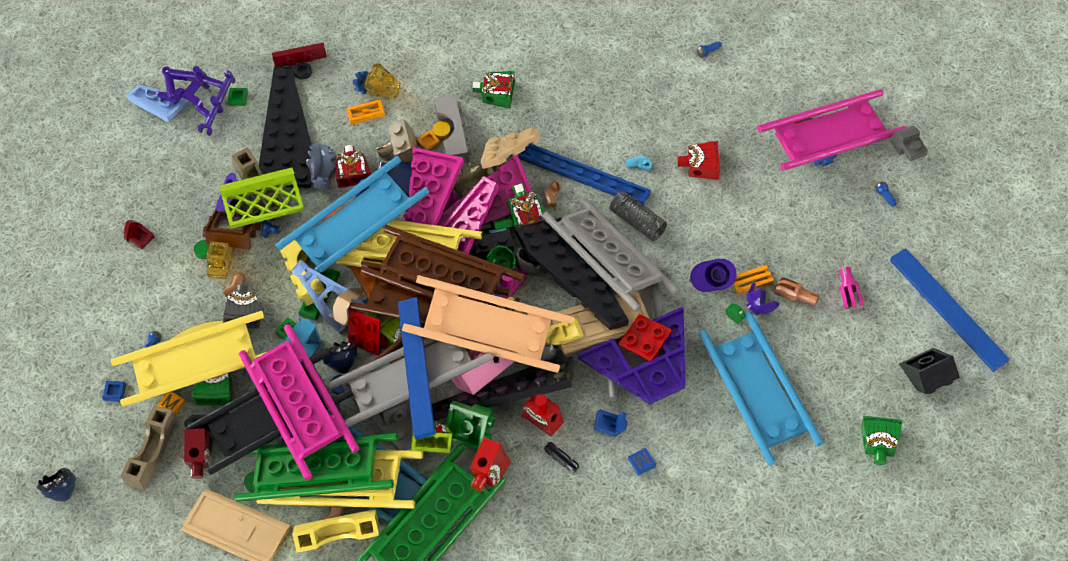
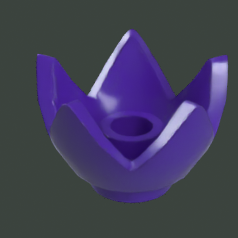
(757, 301)

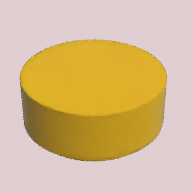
(441, 130)

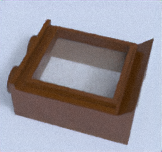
(219, 230)

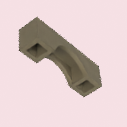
(248, 167)
(158, 431)

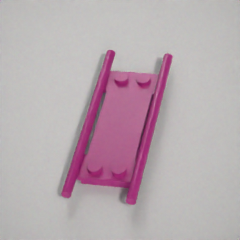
(831, 132)
(297, 400)

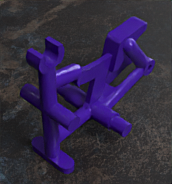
(197, 79)

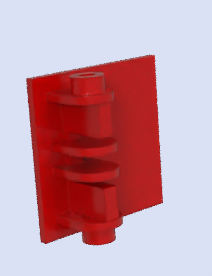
(365, 332)
(645, 337)

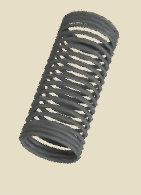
(624, 196)

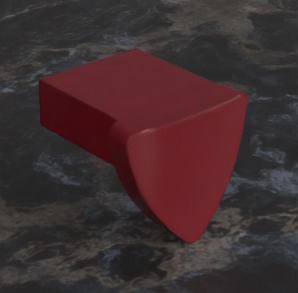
(137, 234)

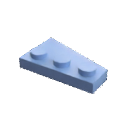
(149, 100)

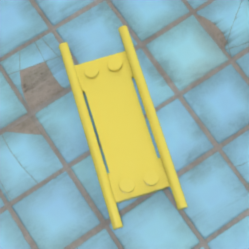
(379, 243)
(191, 362)
(385, 468)

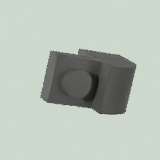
(909, 142)

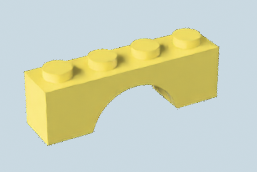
(294, 255)
(355, 525)

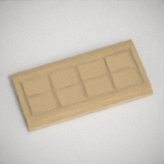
(593, 329)
(235, 527)

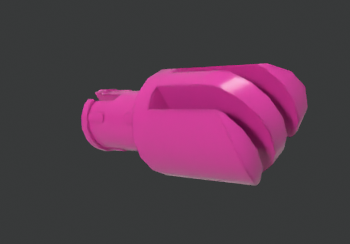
(849, 287)

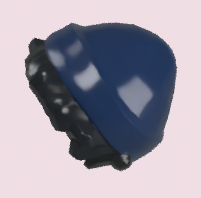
(341, 356)
(58, 486)

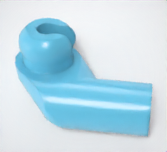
(639, 161)

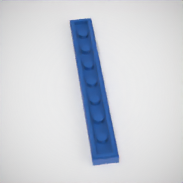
(582, 173)
(949, 310)
(416, 371)

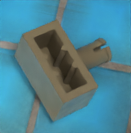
(401, 142)

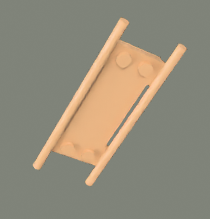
(486, 326)

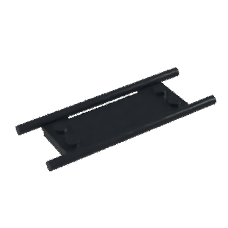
(252, 424)

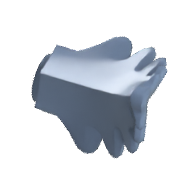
(321, 165)

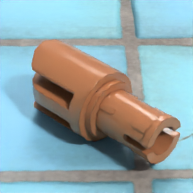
(795, 291)

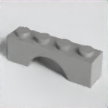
(448, 111)

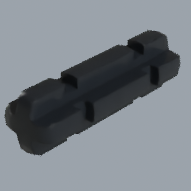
(561, 457)

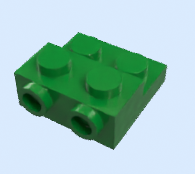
(469, 424)

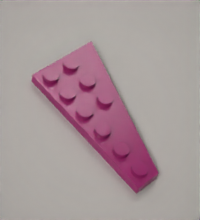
(436, 173)
(505, 177)
(472, 211)

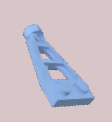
(318, 300)

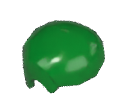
(502, 256)

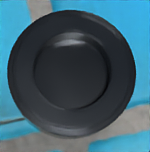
(302, 70)

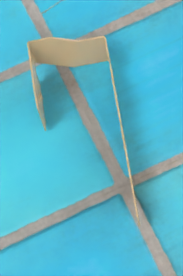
(342, 303)

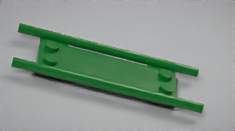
(328, 465)
(437, 509)

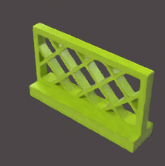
(258, 186)

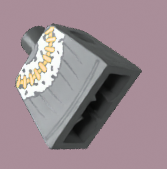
(241, 304)

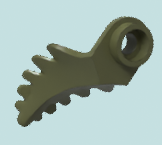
(471, 177)

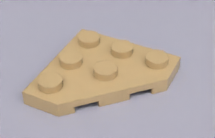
(499, 149)

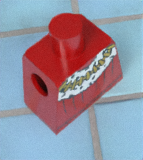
(702, 160)
(540, 411)
(489, 464)

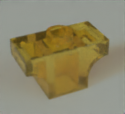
(382, 82)
(219, 259)

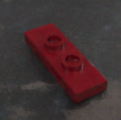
(298, 55)

